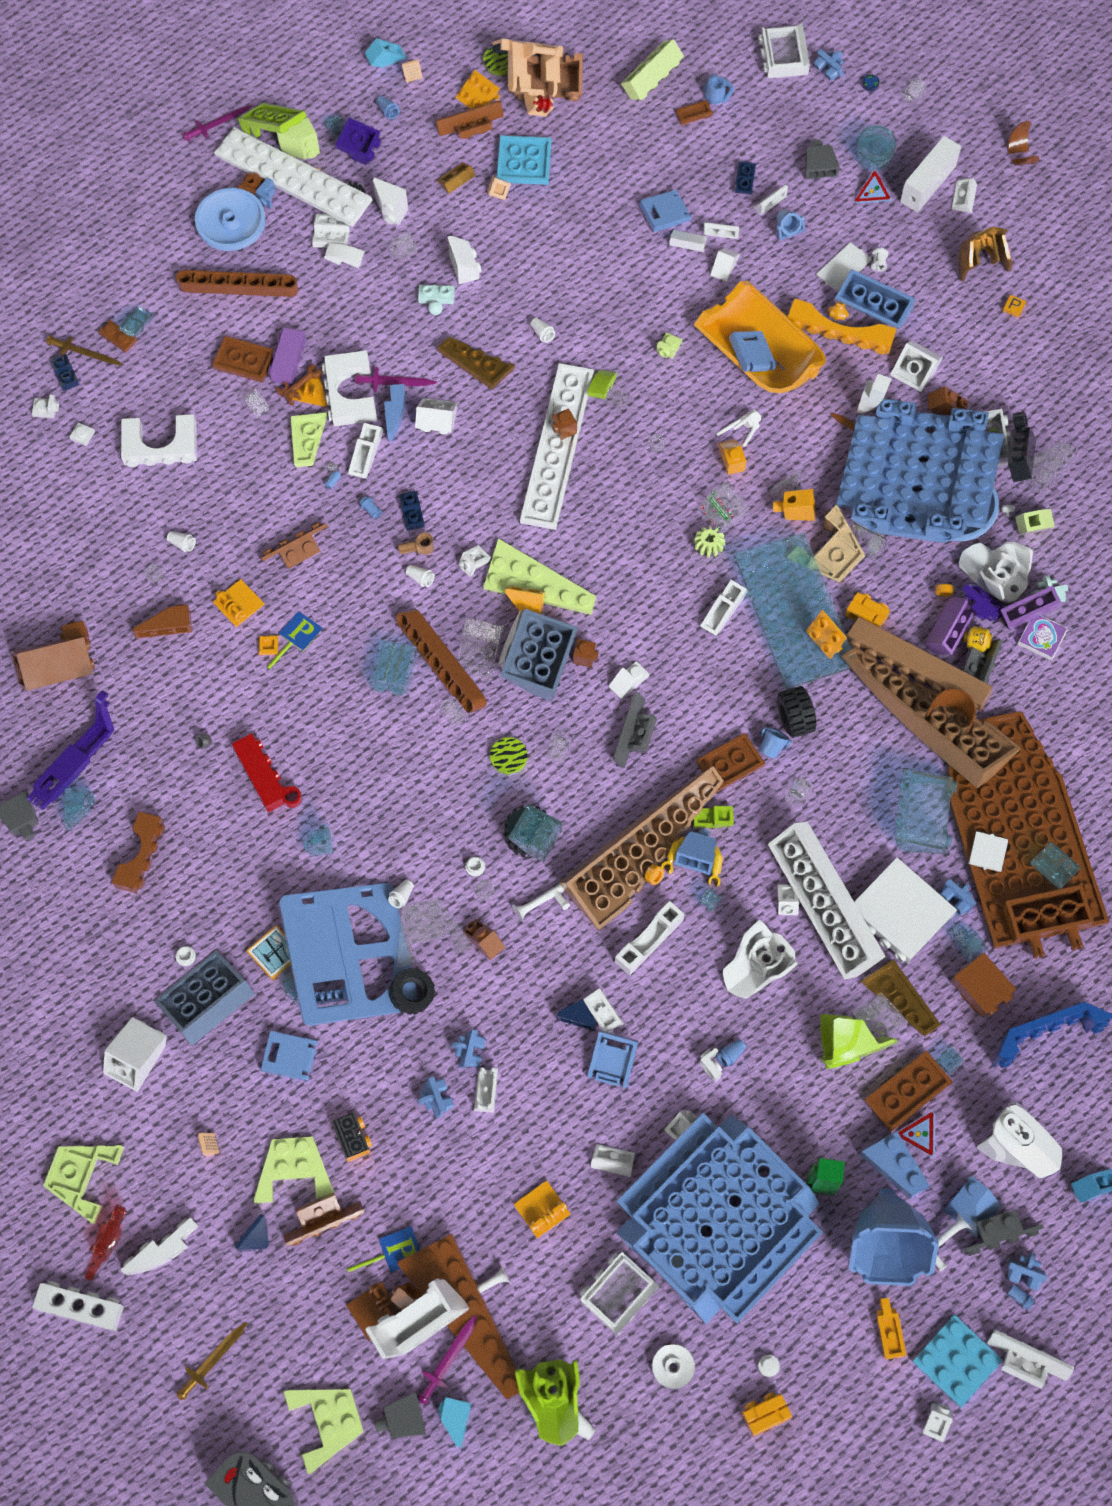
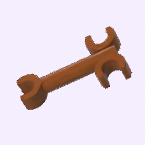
(292, 392)

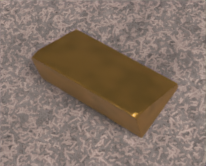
(456, 177)

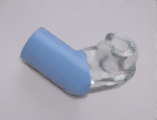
(334, 475)

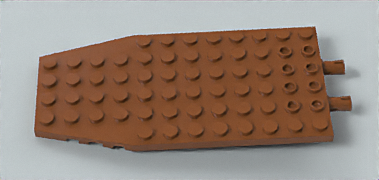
(1030, 809)

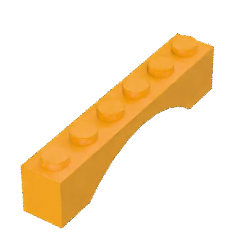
(873, 337)

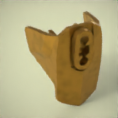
(991, 240)

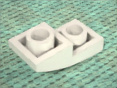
(347, 254)

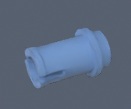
(367, 504)
(1021, 1297)

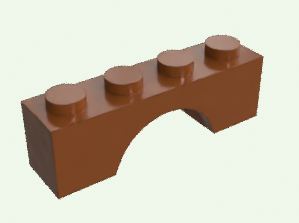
(131, 874)

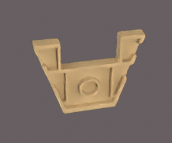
(841, 551)

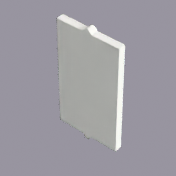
(840, 266)

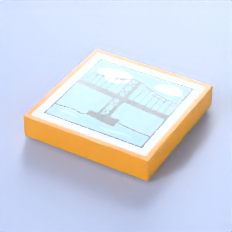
(271, 953)

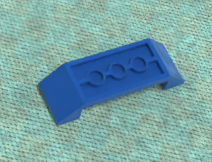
(1090, 1016)

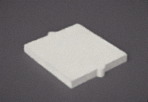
(988, 851)

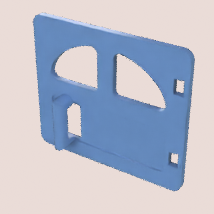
(325, 950)

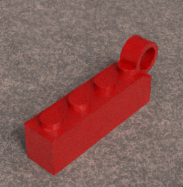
(262, 776)

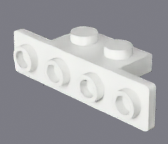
(1027, 1361)

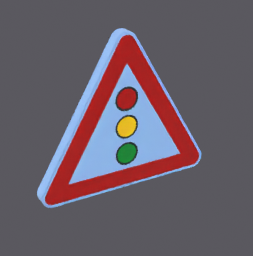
(873, 190)
(921, 1134)

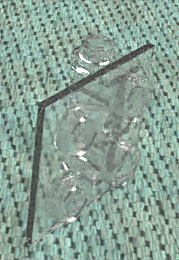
(874, 540)
(880, 1017)

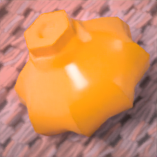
(838, 311)

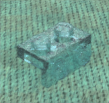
(1055, 865)

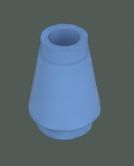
(388, 107)
(730, 1053)

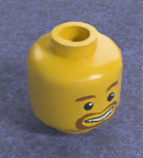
(978, 638)

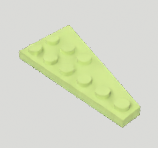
(517, 569)

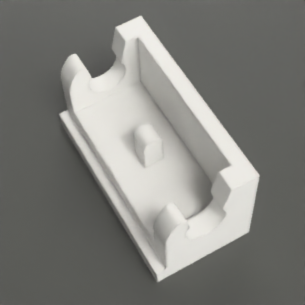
(603, 1011)
(486, 1090)

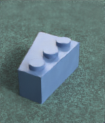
(897, 1165)

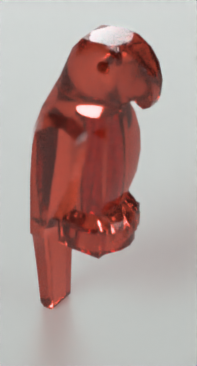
(106, 1240)

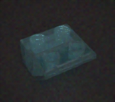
(536, 833)

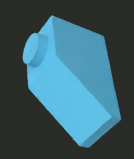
(384, 53)
(455, 1418)

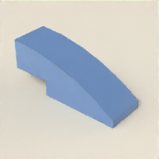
(395, 410)

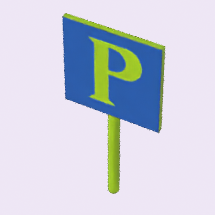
(298, 631)
(395, 1248)

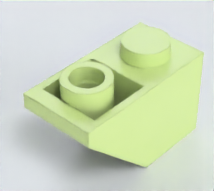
(1034, 521)

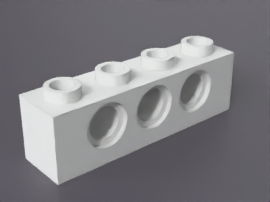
(46, 1303)

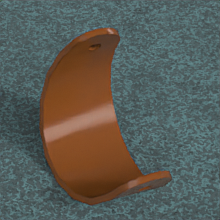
(1019, 143)
(957, 699)

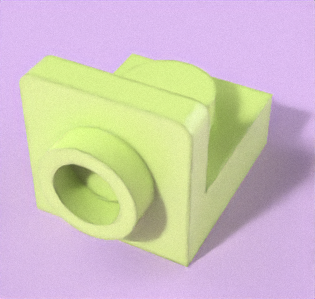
(668, 345)

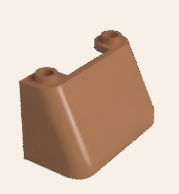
(570, 77)

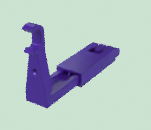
(74, 758)

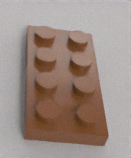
(908, 1091)

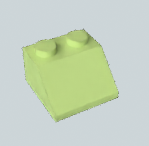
(299, 141)

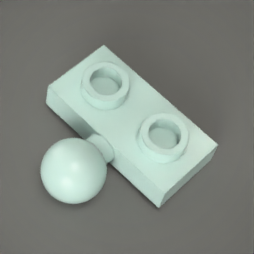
(436, 296)

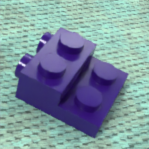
(359, 141)
(985, 605)

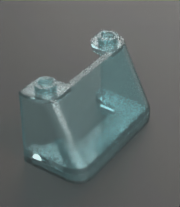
(924, 811)

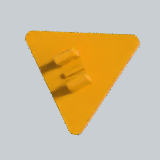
(312, 393)

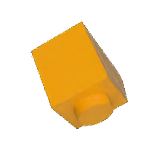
(732, 456)
(526, 598)

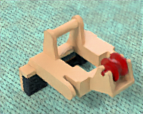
(520, 82)

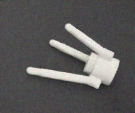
(749, 420)

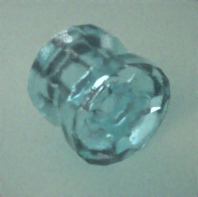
(710, 900)

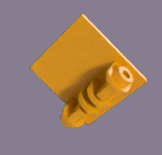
(478, 91)
(238, 602)
(826, 634)
(542, 1209)

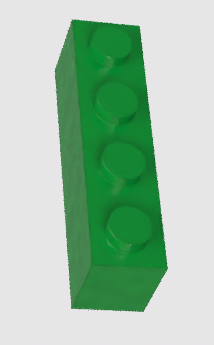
(826, 1177)

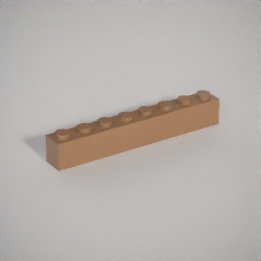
(916, 662)

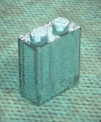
(393, 667)

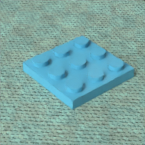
(524, 159)
(957, 1361)

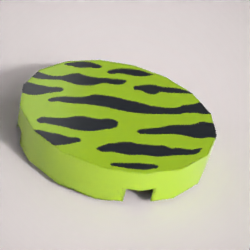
(496, 63)
(508, 755)

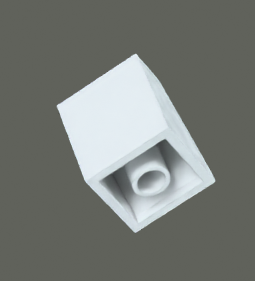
(133, 1053)

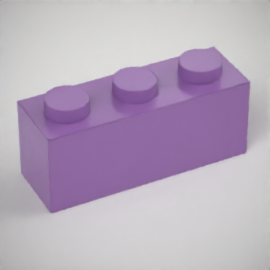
(287, 356)
(1031, 607)
(950, 626)

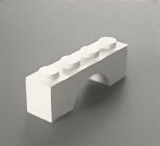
(642, 947)

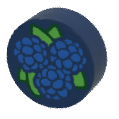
(870, 83)

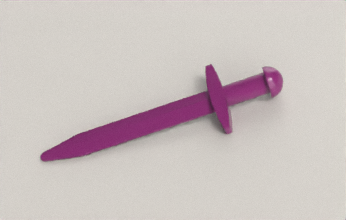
(202, 129)
(389, 380)
(446, 1362)

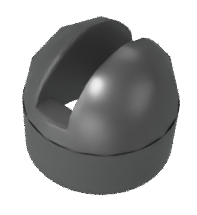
(203, 738)

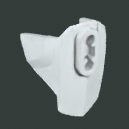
(998, 569)
(748, 971)
(1029, 1149)

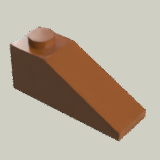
(168, 622)

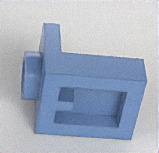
(265, 193)

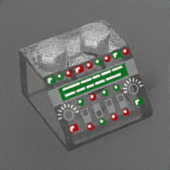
(724, 507)

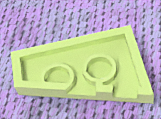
(306, 437)

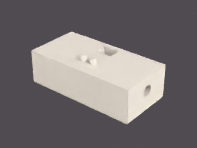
(930, 174)

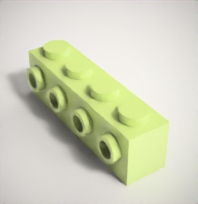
(652, 70)

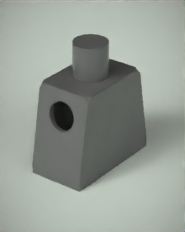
(821, 161)
(19, 816)
(402, 1418)

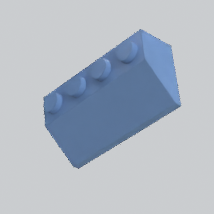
(876, 299)

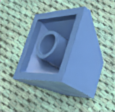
(974, 1204)

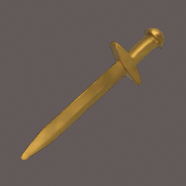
(67, 345)
(209, 1363)

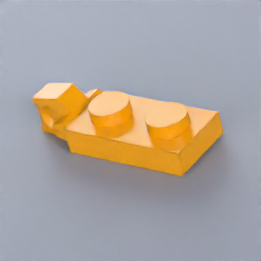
(890, 1331)

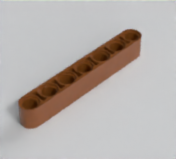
(244, 281)
(441, 660)

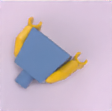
(696, 853)

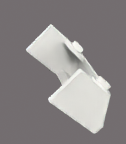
(418, 1321)

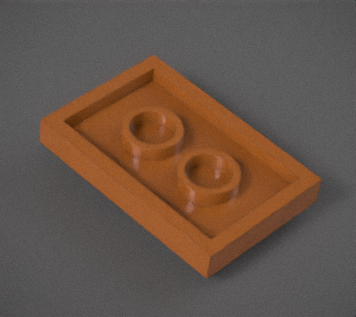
(243, 359)
(732, 760)

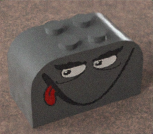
(250, 1482)

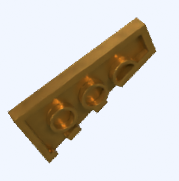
(475, 362)
(903, 996)

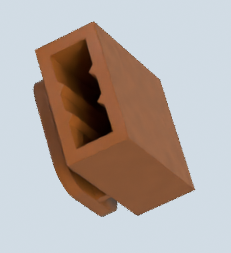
(983, 986)

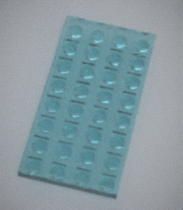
(787, 599)

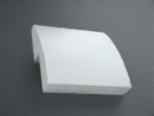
(326, 229)

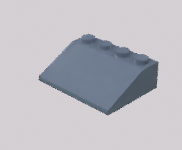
(538, 654)
(204, 997)

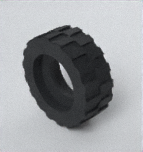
(401, 1002)

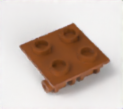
(371, 1307)

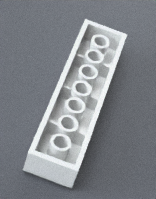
(826, 900)

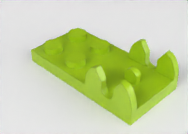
(270, 118)

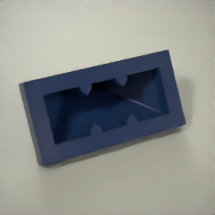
(578, 1015)
(255, 1237)

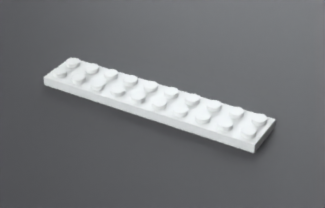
(294, 176)
(554, 455)

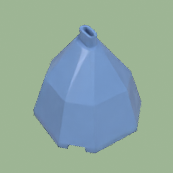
(892, 1242)

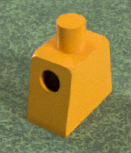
(797, 505)

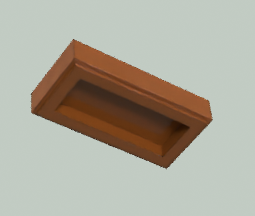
(694, 112)

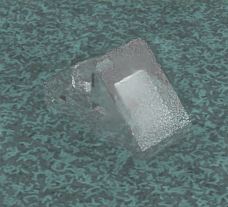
(791, 483)

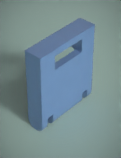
(669, 209)
(752, 354)
(292, 1056)
(611, 1061)

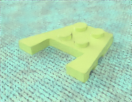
(292, 1160)
(72, 1173)
(335, 1418)

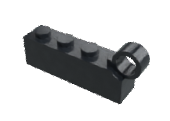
(1021, 449)

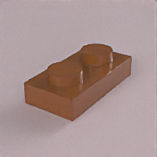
(111, 332)

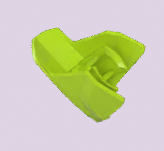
(847, 1040)
(554, 1413)

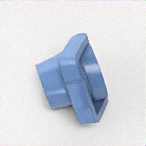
(716, 89)
(789, 223)
(773, 742)

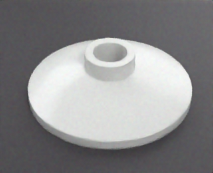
(683, 1360)

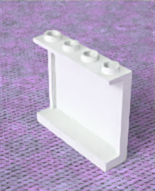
(903, 910)

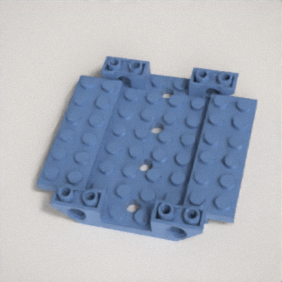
(886, 467)
(748, 1243)

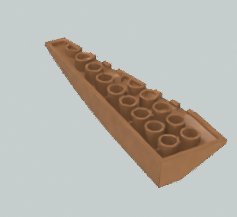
(944, 731)
(618, 869)

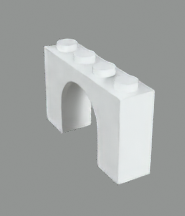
(345, 410)
(181, 449)

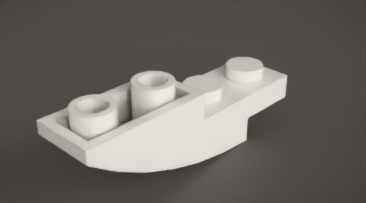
(153, 1256)

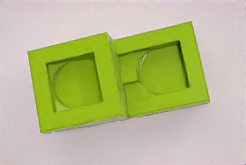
(601, 383)
(714, 817)

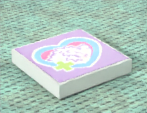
(1043, 637)

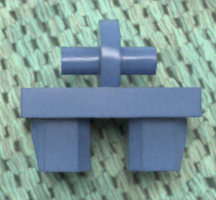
(832, 62)
(959, 895)
(471, 1041)
(432, 1098)
(1035, 1275)

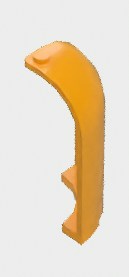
(749, 311)

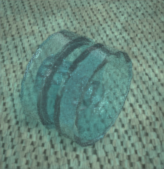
(875, 148)

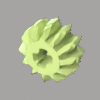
(705, 547)

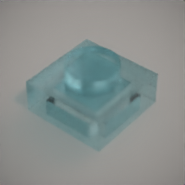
(949, 1060)

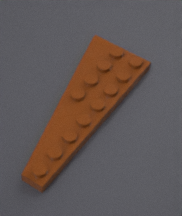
(485, 1343)

